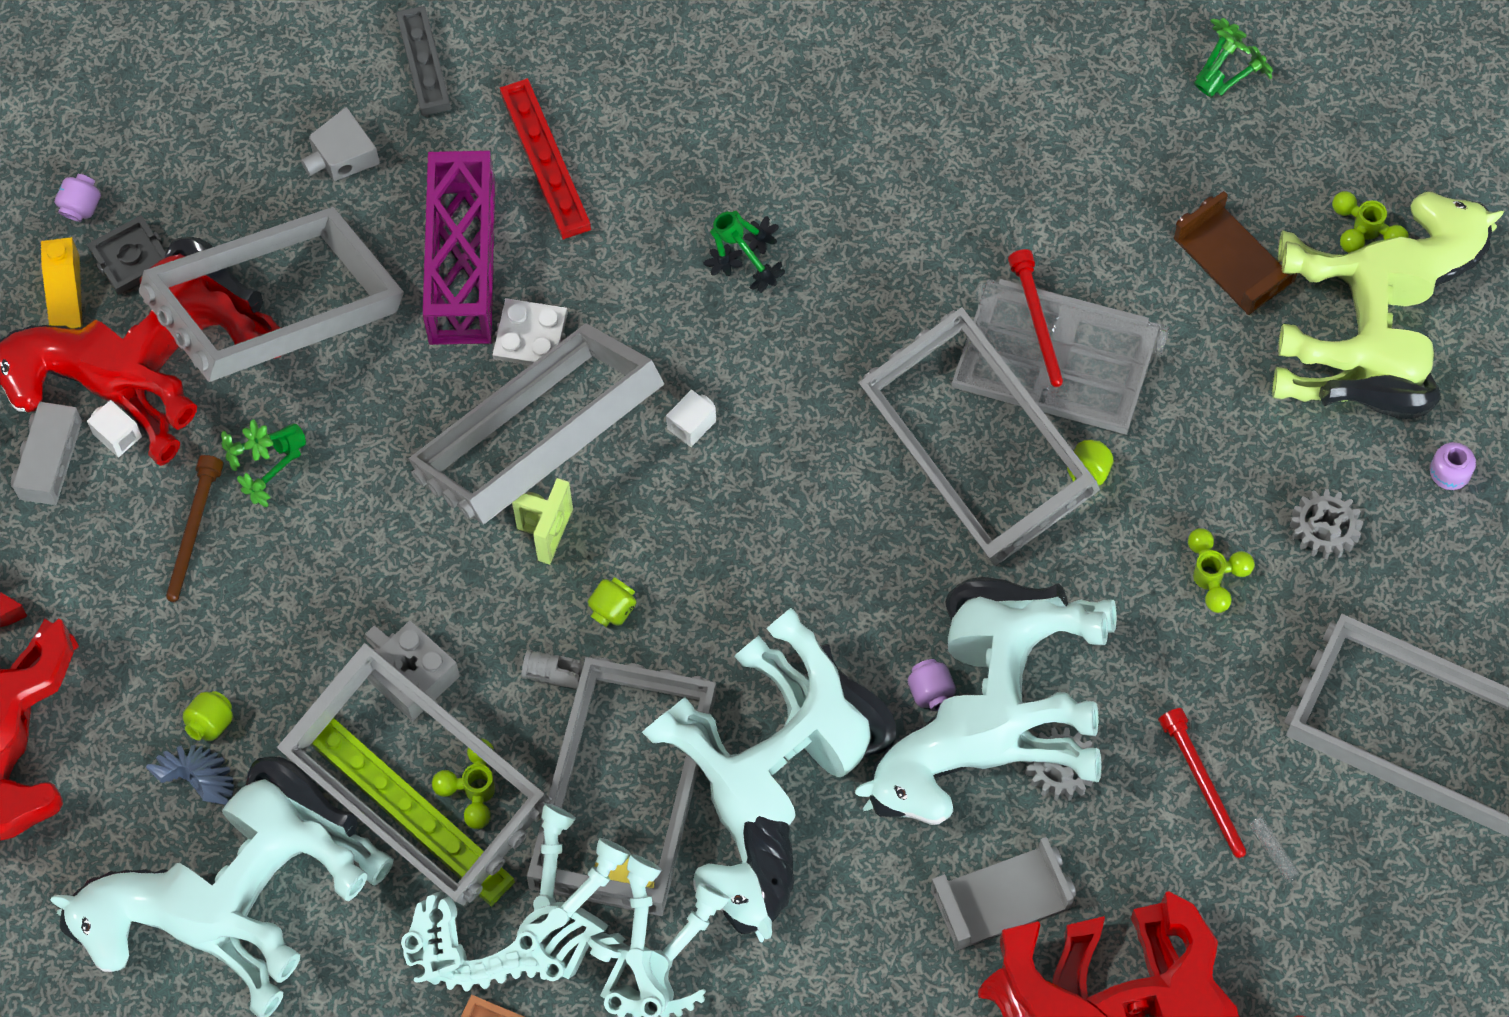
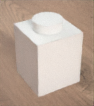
(691, 417)
(114, 428)

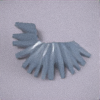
(199, 769)

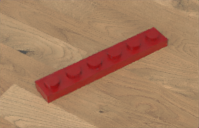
(545, 159)

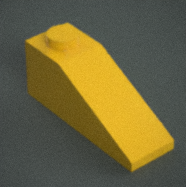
(62, 282)

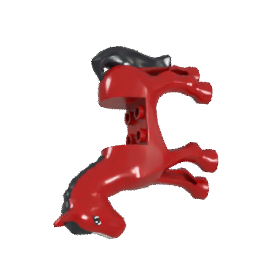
(128, 366)

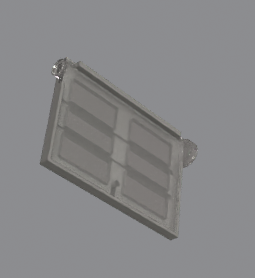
(1097, 348)

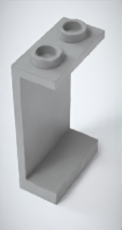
(1004, 895)

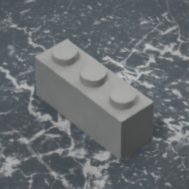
(46, 453)

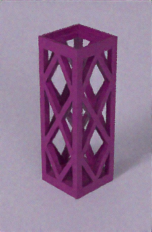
(462, 174)

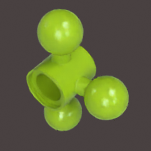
(1353, 239)
(1239, 564)
(446, 784)

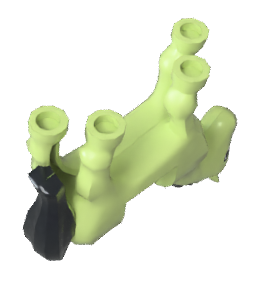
(1384, 363)

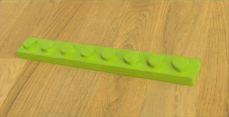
(406, 806)

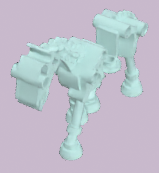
(536, 952)

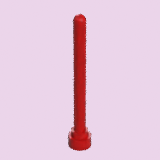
(1022, 265)
(1175, 724)

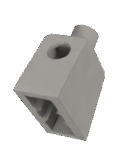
(340, 148)

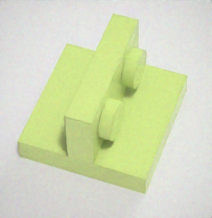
(545, 518)

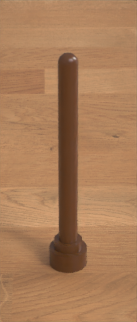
(208, 470)

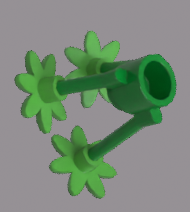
(1211, 78)
(286, 440)

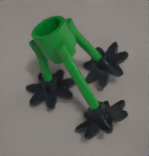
(730, 229)

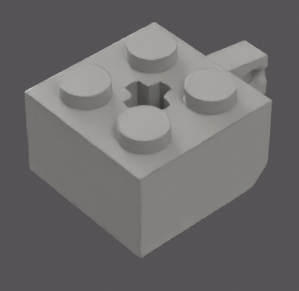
(407, 652)

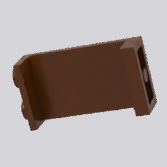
(1231, 254)

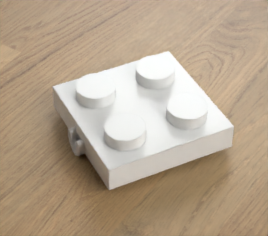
(528, 331)

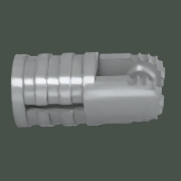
(552, 669)

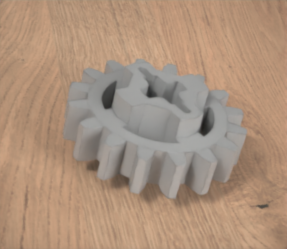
(1320, 535)
(1063, 776)

